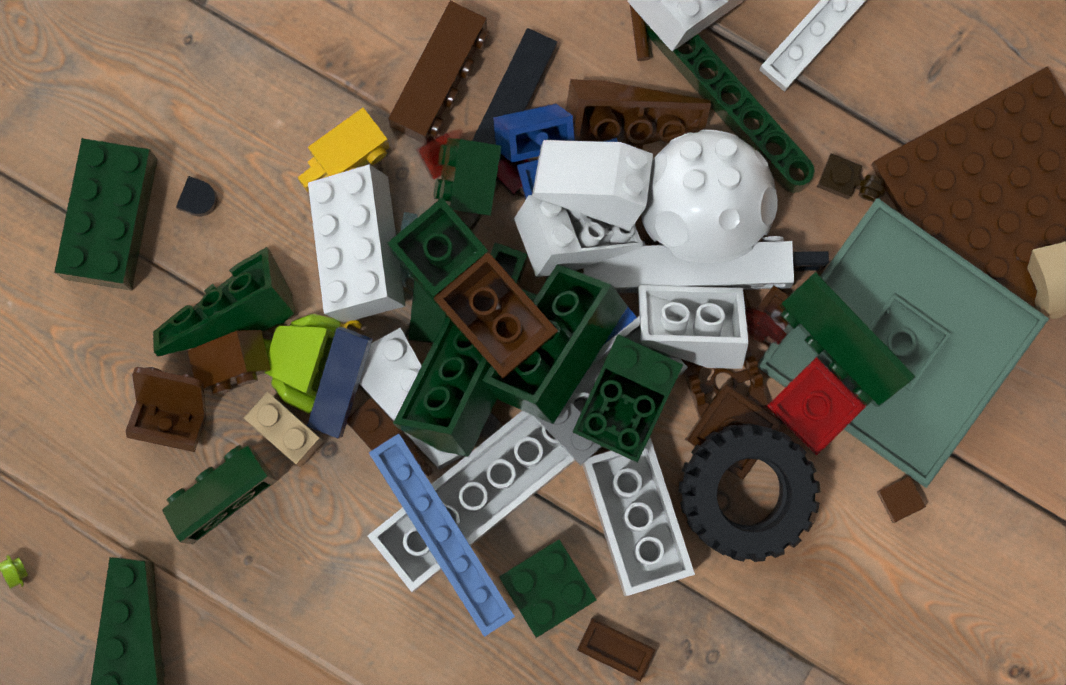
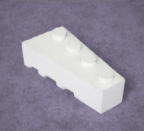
(388, 378)

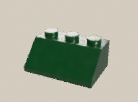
(217, 494)

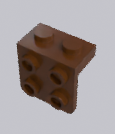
(167, 409)

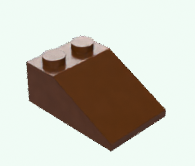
(495, 315)

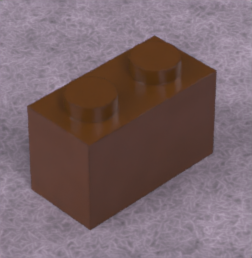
(230, 361)

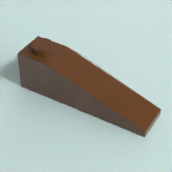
(632, 113)

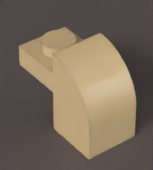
(1048, 273)

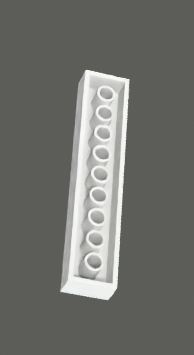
(491, 480)

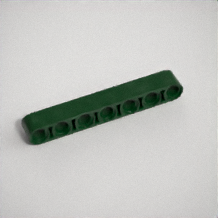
(745, 108)

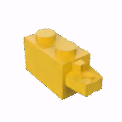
(346, 148)

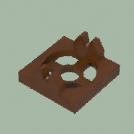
(697, 390)

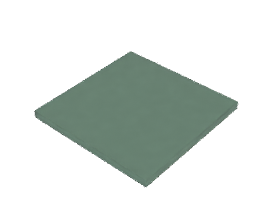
(938, 318)

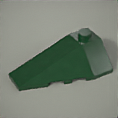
(248, 300)

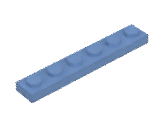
(441, 535)

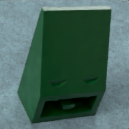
(627, 398)

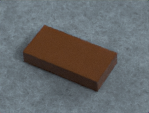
(616, 649)

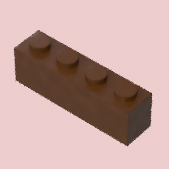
(439, 72)

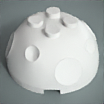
(709, 197)

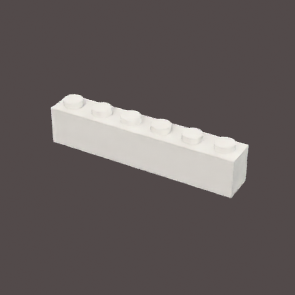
(761, 268)

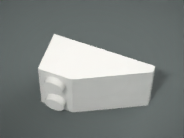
(595, 179)
(695, 323)

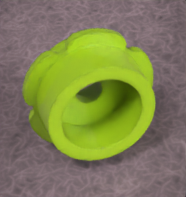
(13, 571)

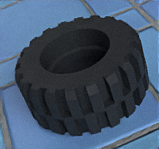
(793, 506)

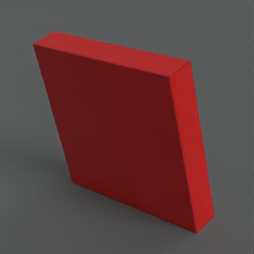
(816, 406)

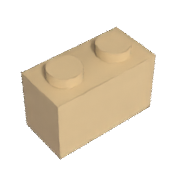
(283, 429)

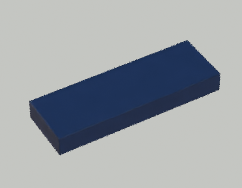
(339, 382)

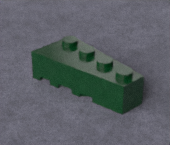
(128, 627)

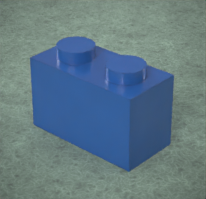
(524, 131)

